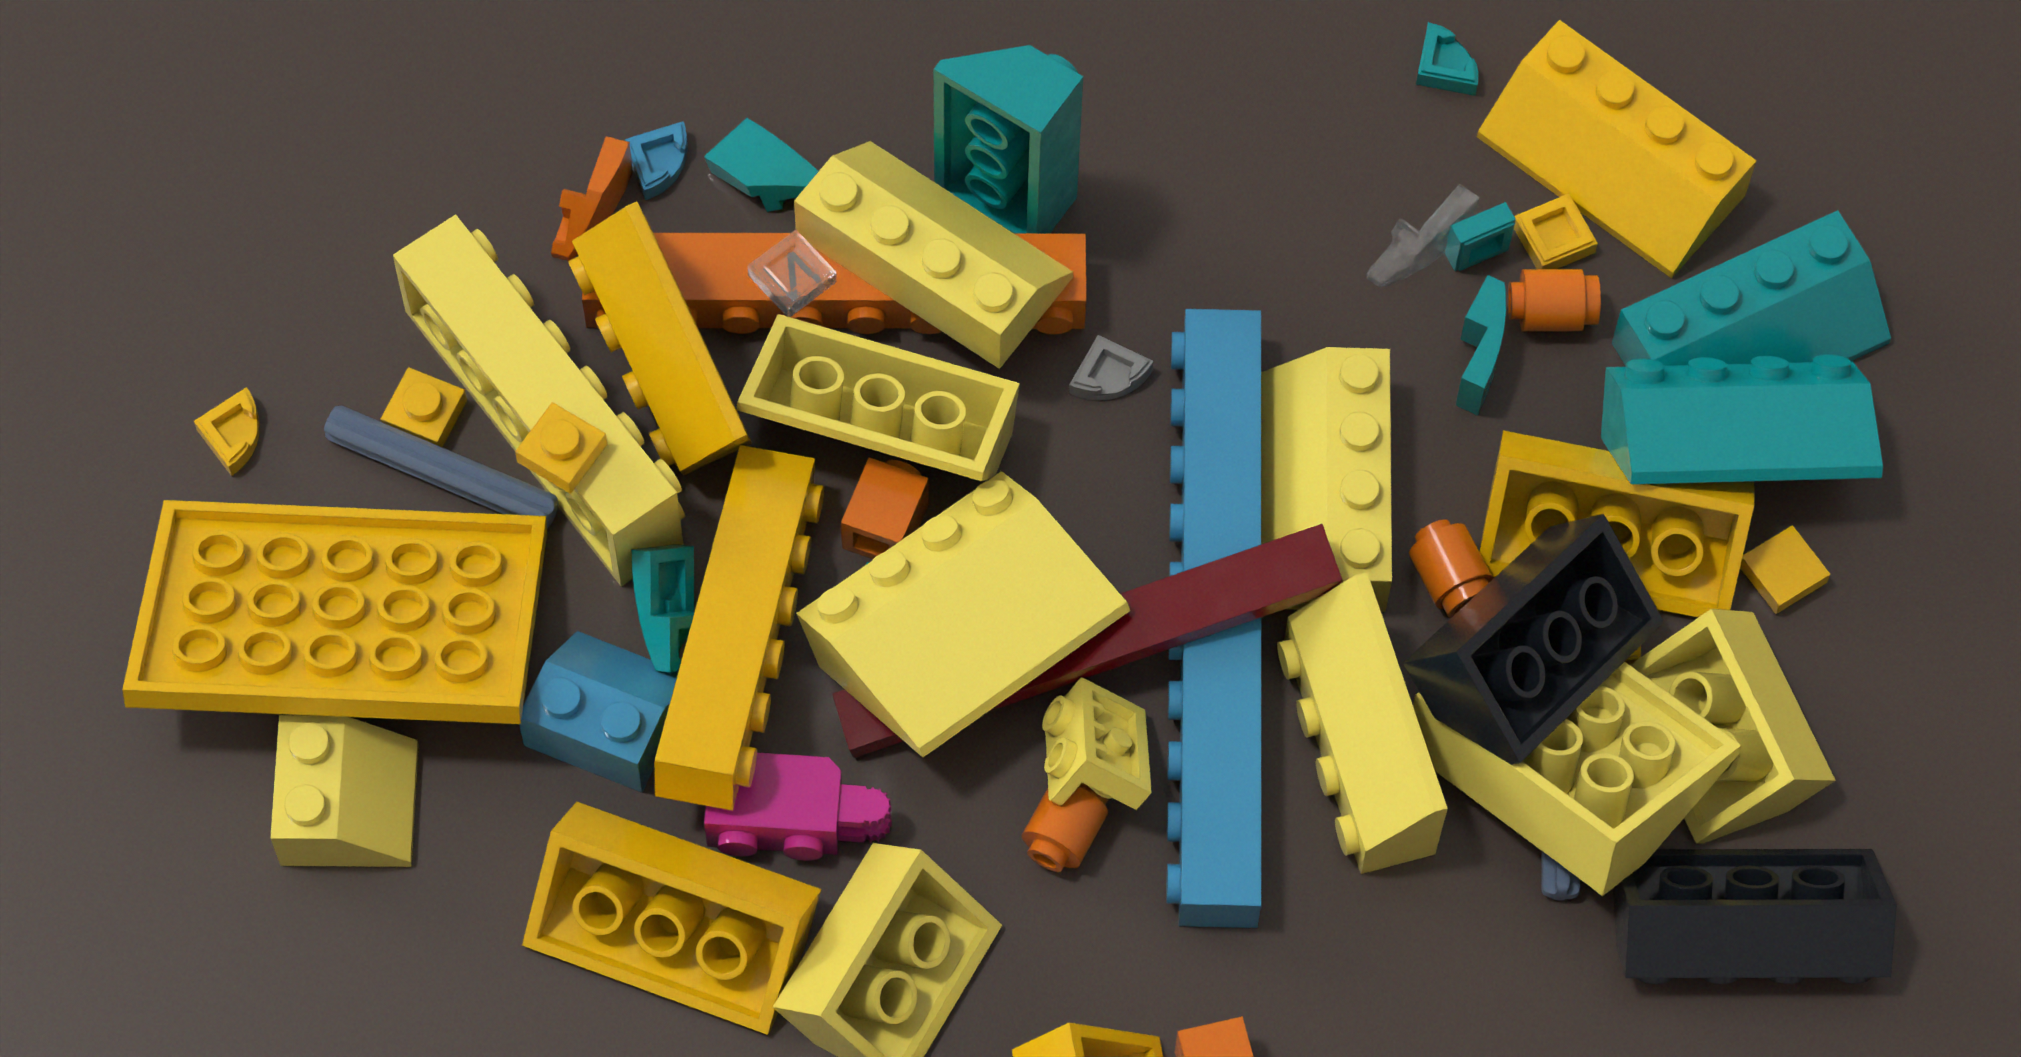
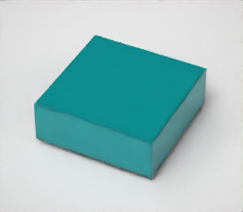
(1480, 237)

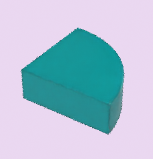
(1446, 63)

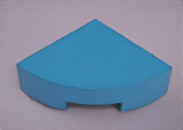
(659, 157)

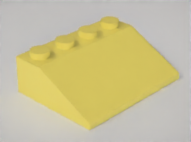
(960, 614)
(1601, 783)

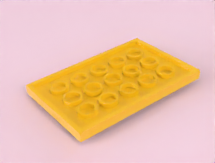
(338, 612)

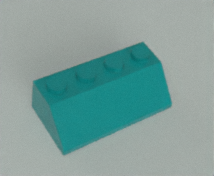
(1009, 135)
(1780, 300)
(1741, 421)

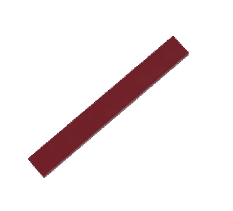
(1162, 618)

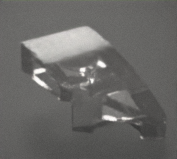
(1416, 249)

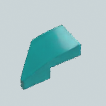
(760, 165)
(1483, 329)
(664, 600)

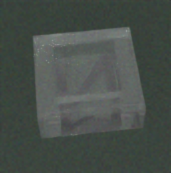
(792, 273)

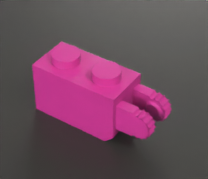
(797, 809)

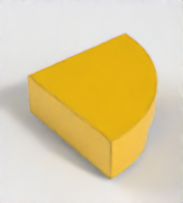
(231, 430)

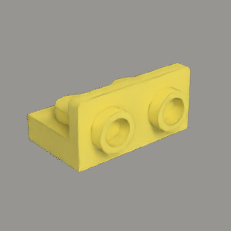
(1096, 742)

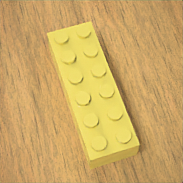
(514, 373)

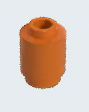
(1554, 300)
(1449, 564)
(1064, 833)

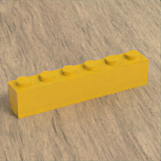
(736, 629)

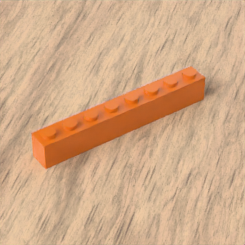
(721, 294)

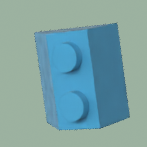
(599, 710)

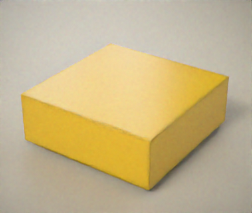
(1555, 233)
(1784, 569)

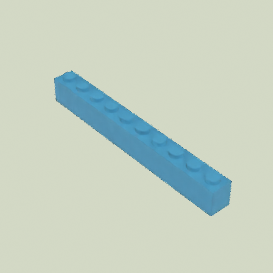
(1221, 672)

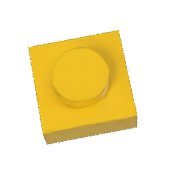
(425, 407)
(561, 447)

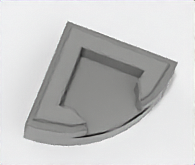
(1109, 372)

